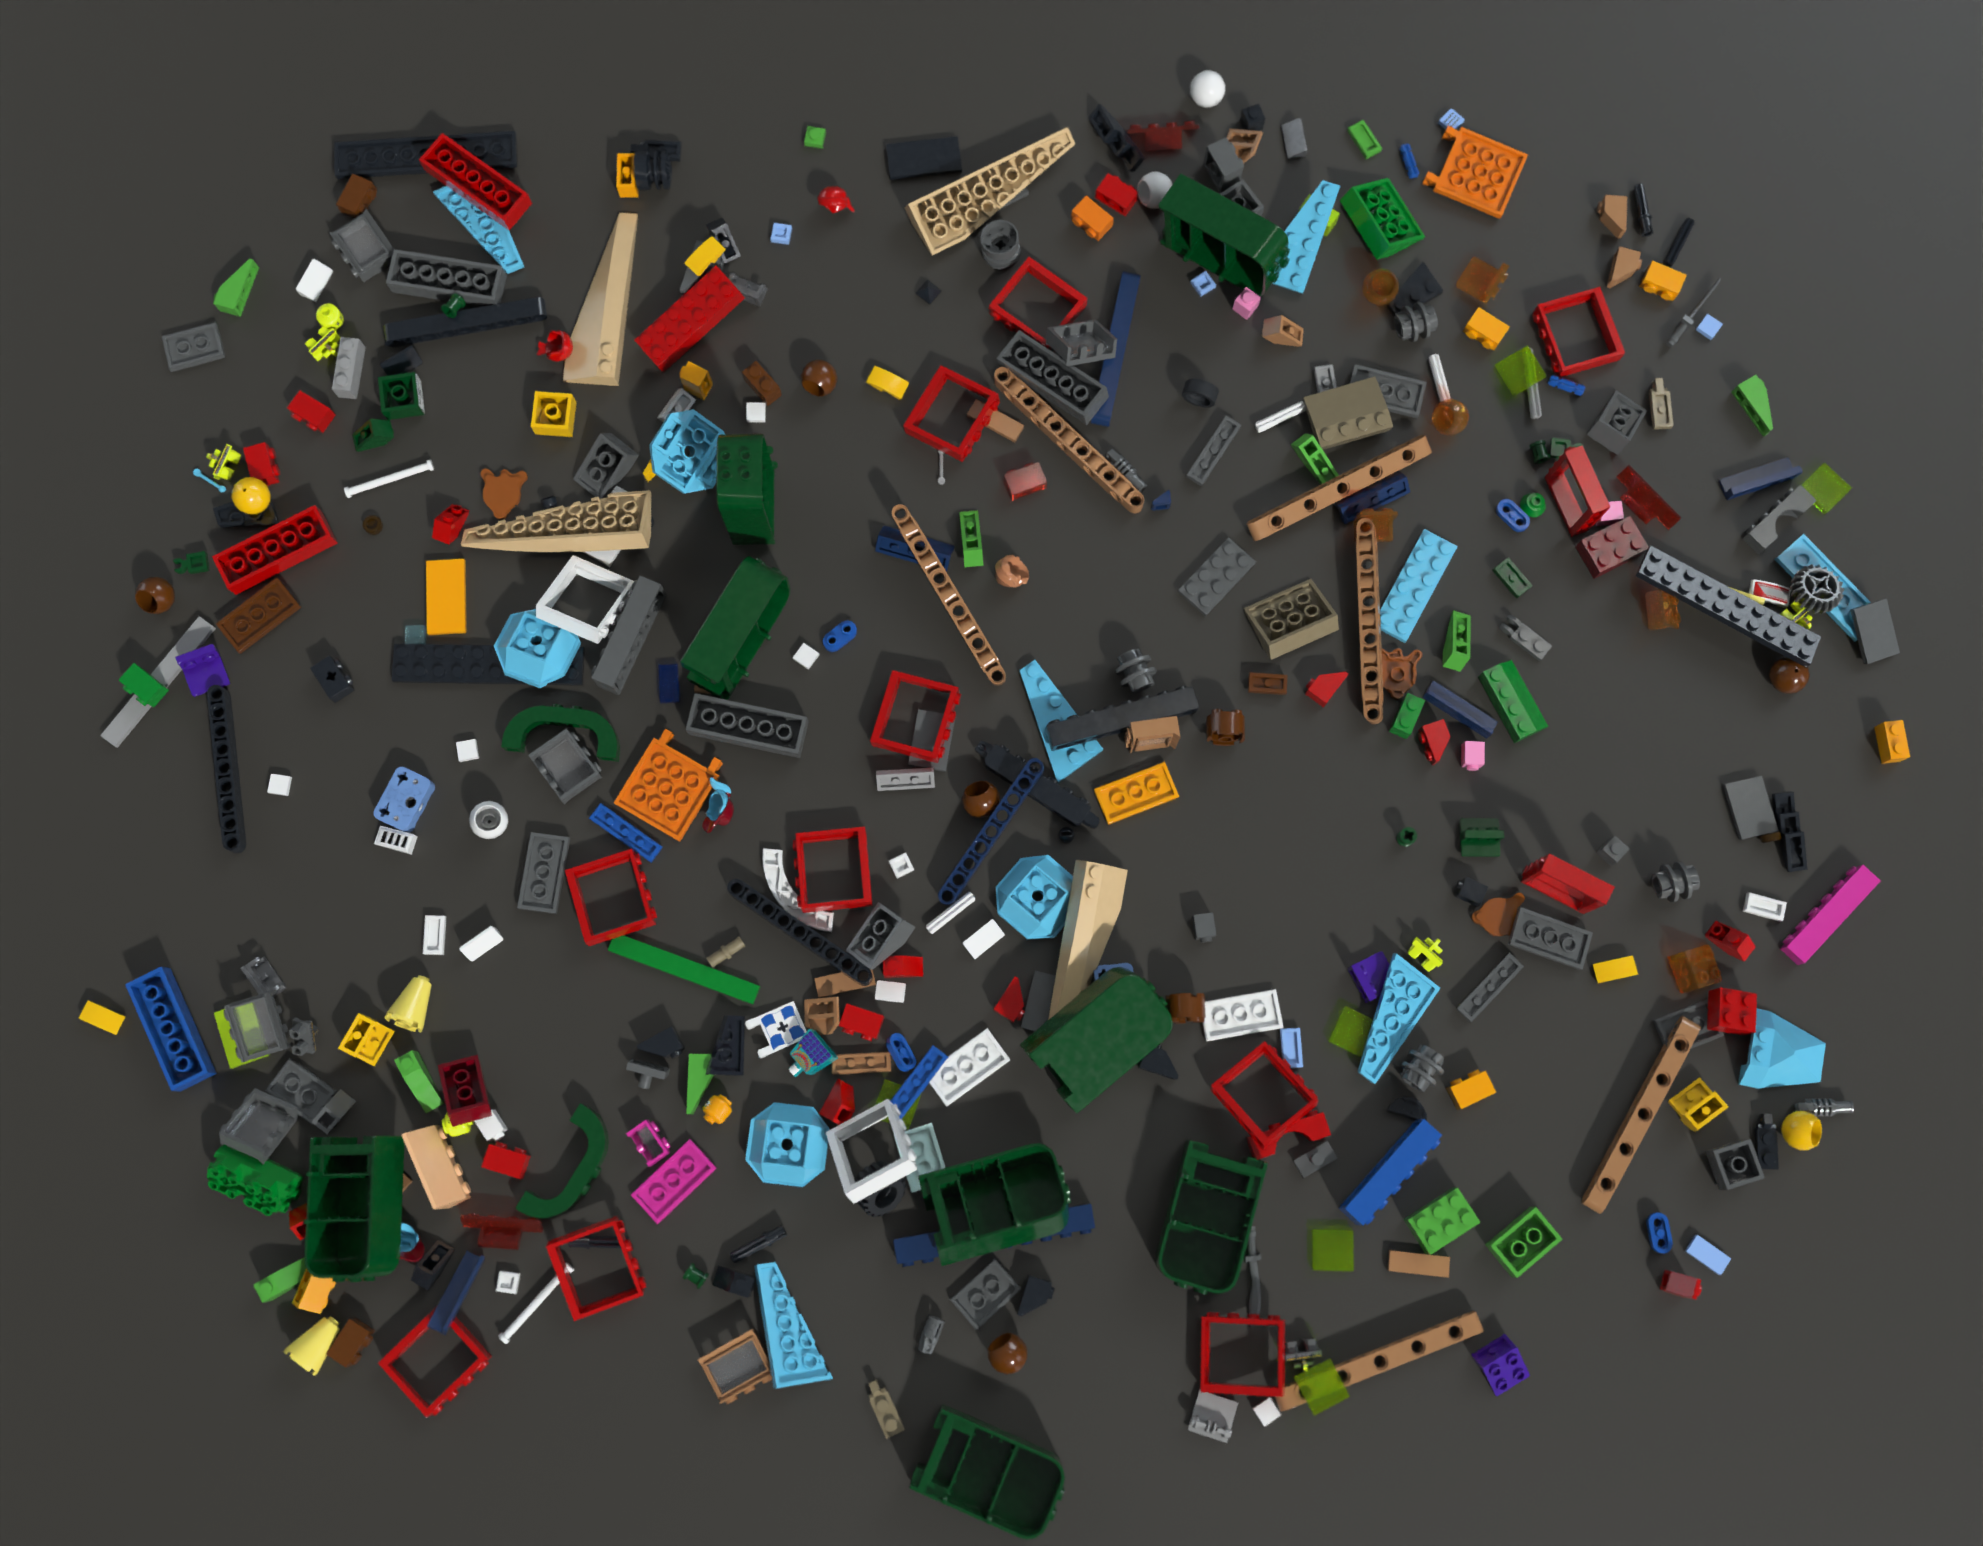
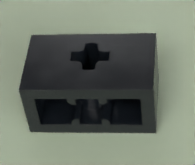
(324, 674)

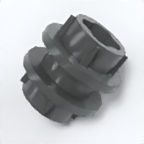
(1420, 321)
(1135, 670)
(1675, 881)
(1422, 1068)

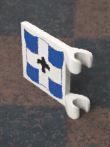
(780, 1026)

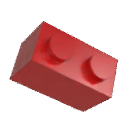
(1116, 194)
(310, 411)
(261, 463)
(861, 1021)
(506, 1161)

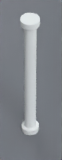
(389, 478)
(504, 1337)

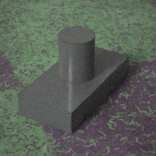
(647, 1071)
(1315, 1159)

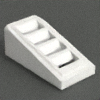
(409, 845)

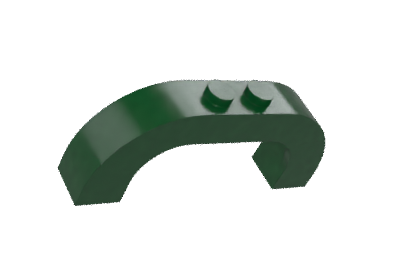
(524, 722)
(589, 1168)

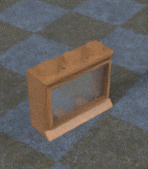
(1152, 734)
(737, 1366)

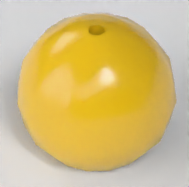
(251, 495)
(1801, 1130)

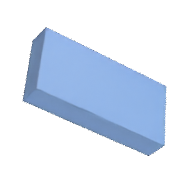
(1291, 1046)
(1707, 1254)

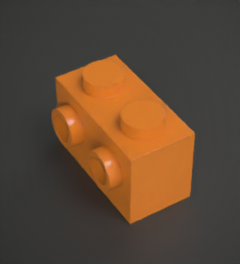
(1091, 218)

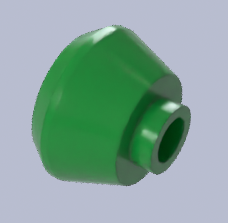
(1533, 504)

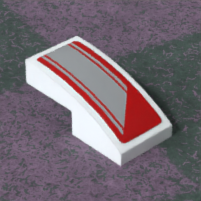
(1771, 592)

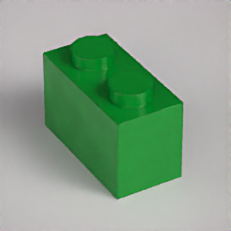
(144, 685)
(1406, 716)

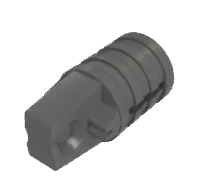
(930, 1334)

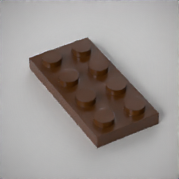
(258, 615)

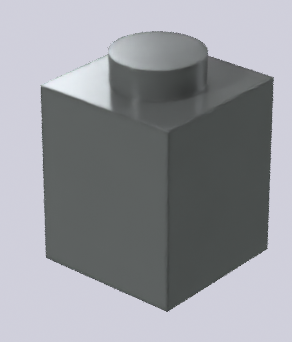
(1612, 850)
(1204, 927)

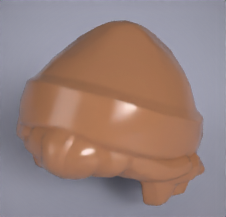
(1011, 571)

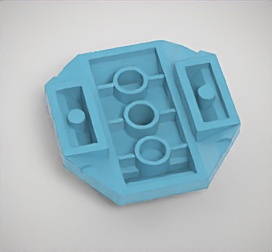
(668, 456)
(530, 662)
(1021, 911)
(809, 1147)

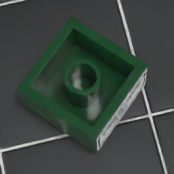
(401, 396)

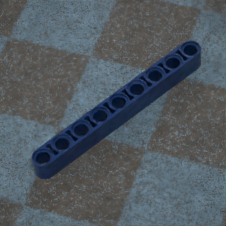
(1120, 329)
(983, 837)

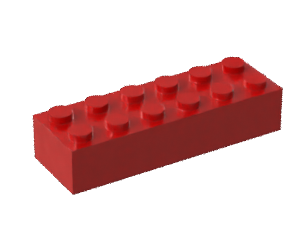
(475, 181)
(689, 318)
(274, 550)

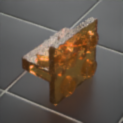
(1662, 610)

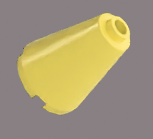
(411, 1005)
(312, 1346)

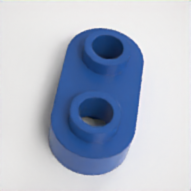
(1514, 514)
(840, 636)
(901, 1053)
(1658, 1232)

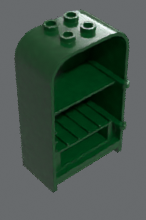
(1223, 236)
(746, 488)
(736, 627)
(1100, 1035)
(996, 1201)
(354, 1207)
(1209, 1219)
(991, 1475)

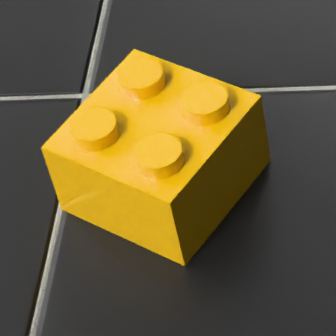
(553, 414)

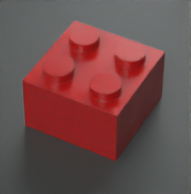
(1732, 1011)

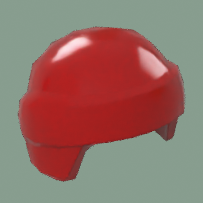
(834, 199)
(558, 346)

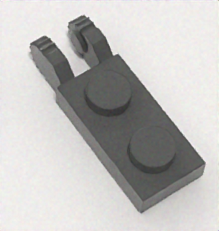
(1526, 638)

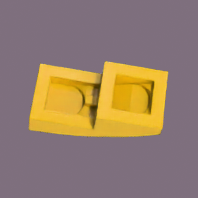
(704, 255)
(887, 381)
(1615, 969)
(102, 1017)

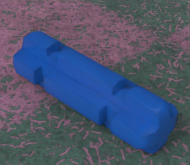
(1409, 161)
(1566, 385)

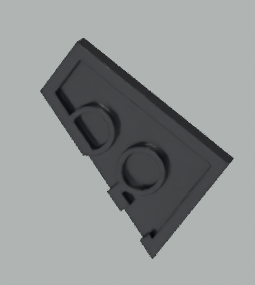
(1418, 288)
(229, 516)
(729, 1048)

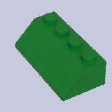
(1512, 701)

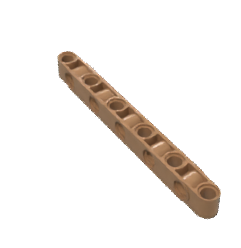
(1068, 440)
(1327, 492)
(948, 594)
(1369, 620)
(1633, 1128)
(1394, 1354)

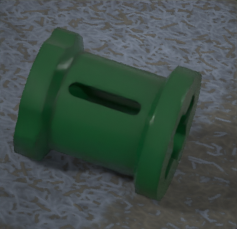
(453, 305)
(1540, 452)
(1412, 833)
(695, 1276)

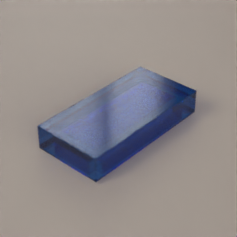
(669, 683)

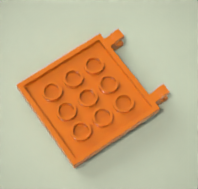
(1478, 171)
(667, 788)

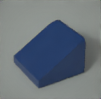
(1162, 502)

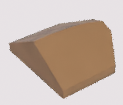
(1244, 142)
(822, 1014)

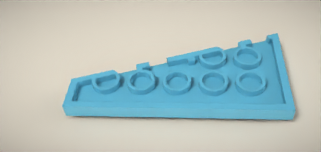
(484, 229)
(1306, 235)
(1048, 706)
(1399, 1008)
(789, 1342)

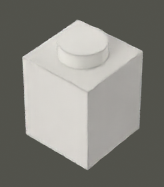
(492, 1127)

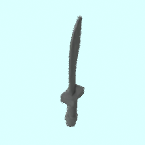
(1687, 321)
(1252, 1257)

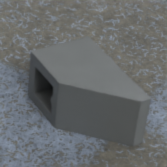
(333, 1111)

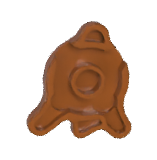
(502, 492)
(1399, 671)
(1498, 915)

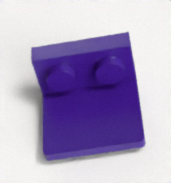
(203, 669)
(1370, 975)
(1501, 1364)

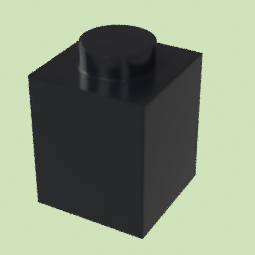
(1252, 118)

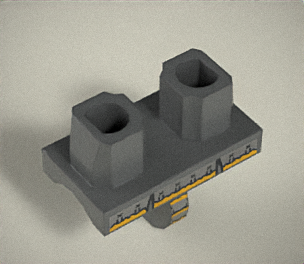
(303, 1035)
(1311, 1350)

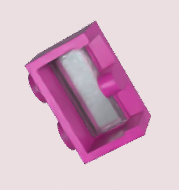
(649, 1142)

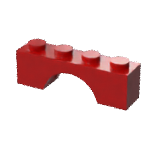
(1312, 1127)

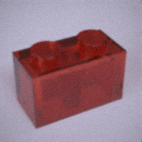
(1025, 480)

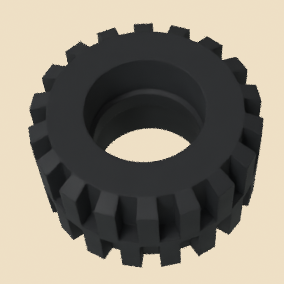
(884, 1199)

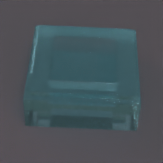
(415, 634)

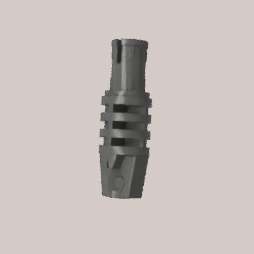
(1125, 469)
(1824, 1106)

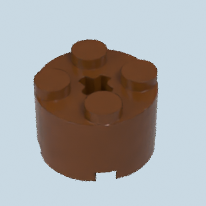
(1225, 727)
(1186, 1007)

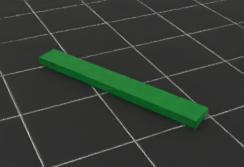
(684, 968)

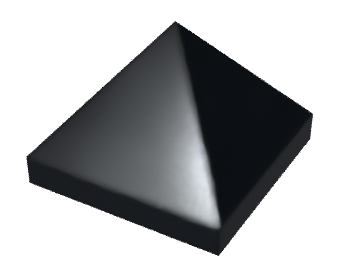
(928, 292)

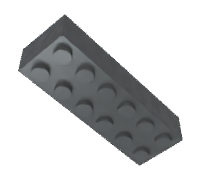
(442, 276)
(1051, 378)
(629, 635)
(747, 725)

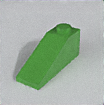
(236, 289)
(1754, 400)
(1314, 458)
(971, 538)
(1457, 642)
(419, 1080)
(697, 1080)
(280, 1281)

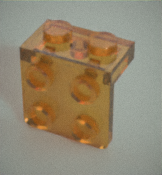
(1482, 279)
(1382, 521)
(1695, 968)

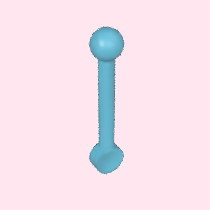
(197, 473)

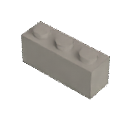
(348, 368)

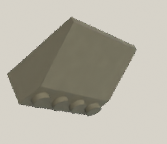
(1348, 413)
(1292, 619)

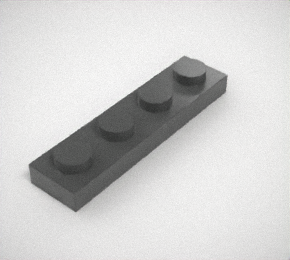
(1213, 451)
(1489, 987)

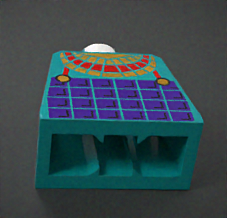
(811, 1054)

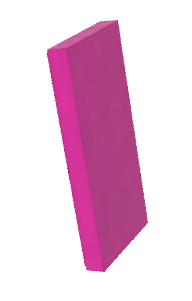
(673, 1181)

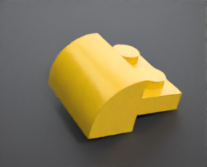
(366, 1039)
(1697, 1105)

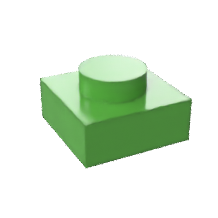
(815, 137)

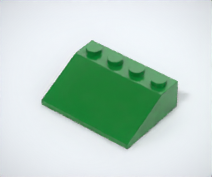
(1381, 217)

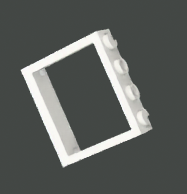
(592, 572)
(884, 1176)

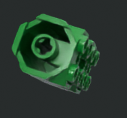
(264, 1187)

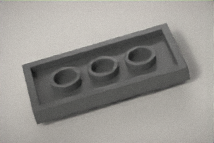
(1400, 393)
(1216, 577)
(543, 873)
(1550, 938)

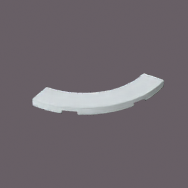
(787, 897)

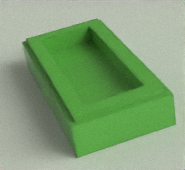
(1364, 139)

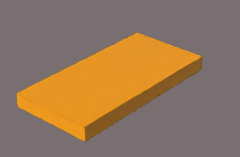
(446, 596)
(1136, 793)

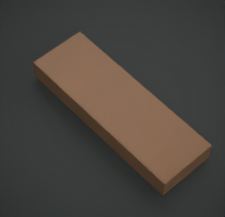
(999, 422)
(839, 983)
(862, 1063)
(1418, 1263)

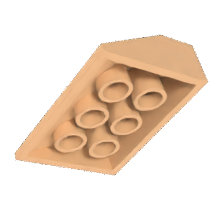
(437, 1166)

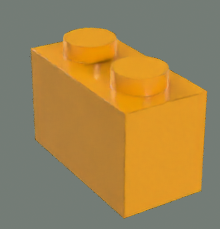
(626, 176)
(1662, 281)
(1486, 329)
(695, 380)
(1892, 741)
(1471, 1089)
(313, 1293)

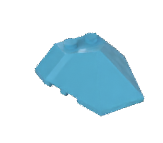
(1781, 1054)

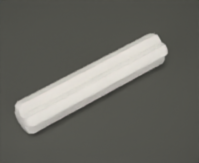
(1439, 377)
(1280, 416)
(950, 912)

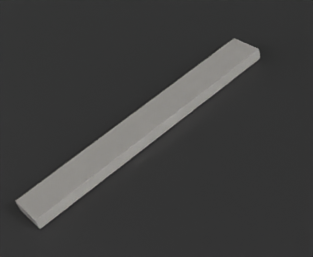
(165, 674)

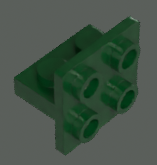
(1480, 837)

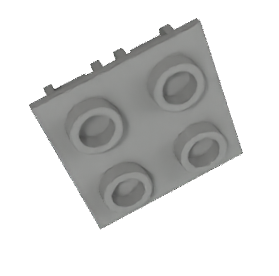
(1213, 1416)

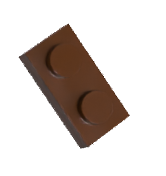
(1267, 683)

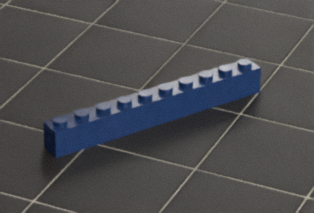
(924, 1247)

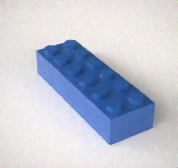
(170, 1029)
(1390, 1172)

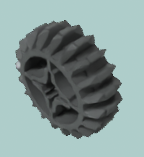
(1822, 600)

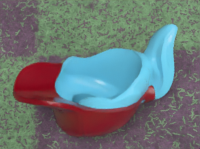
(720, 806)
(411, 1244)

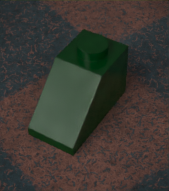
(373, 434)

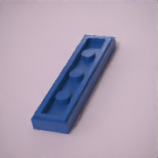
(625, 832)
(918, 1080)

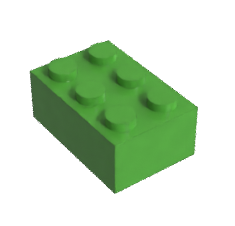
(1441, 1220)
(1523, 1242)

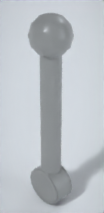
(941, 480)

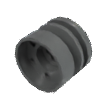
(1000, 235)

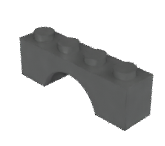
(1764, 533)

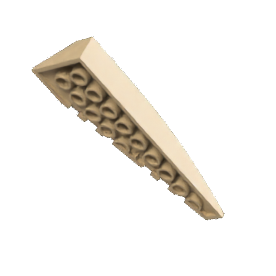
(957, 210)
(602, 320)
(597, 525)
(1090, 918)

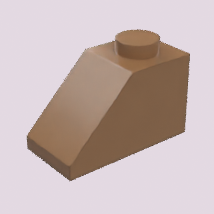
(1614, 213)
(1623, 266)
(1282, 331)

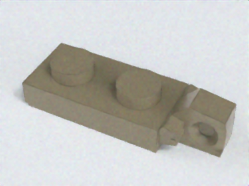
(1660, 405)
(885, 1410)

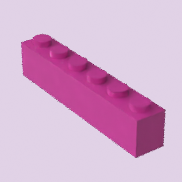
(1829, 914)

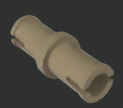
(725, 952)

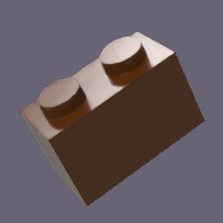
(356, 196)
(761, 383)
(351, 1342)

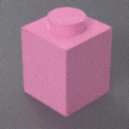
(1246, 303)
(1613, 514)
(1472, 755)

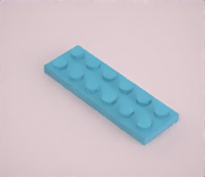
(1804, 553)
(1415, 585)

